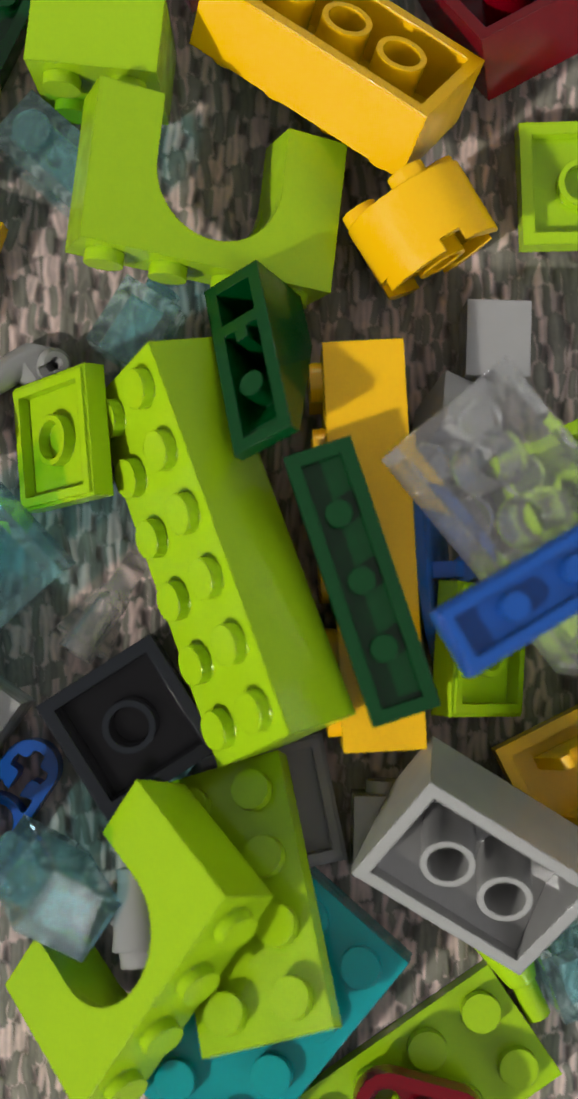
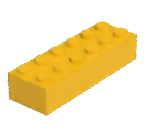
(364, 395)

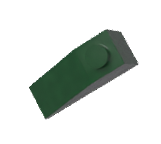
(260, 356)

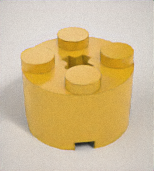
(420, 226)

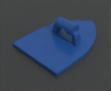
(432, 566)

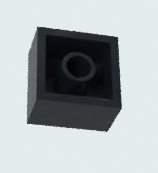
(127, 723)

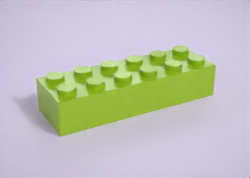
(219, 557)

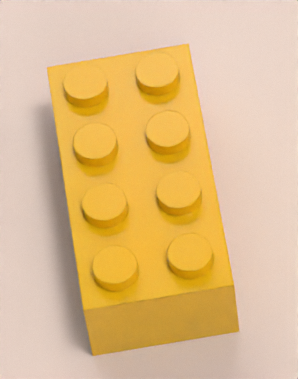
(347, 67)

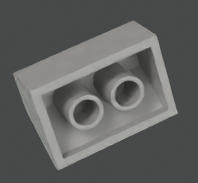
(474, 857)

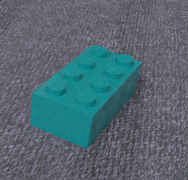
(362, 967)

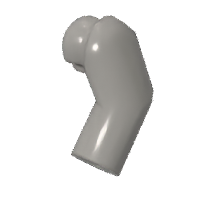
(30, 364)

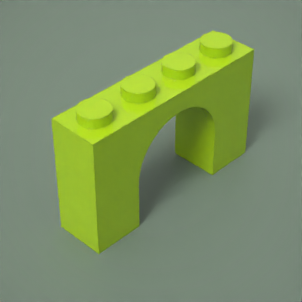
(125, 221)
(200, 912)

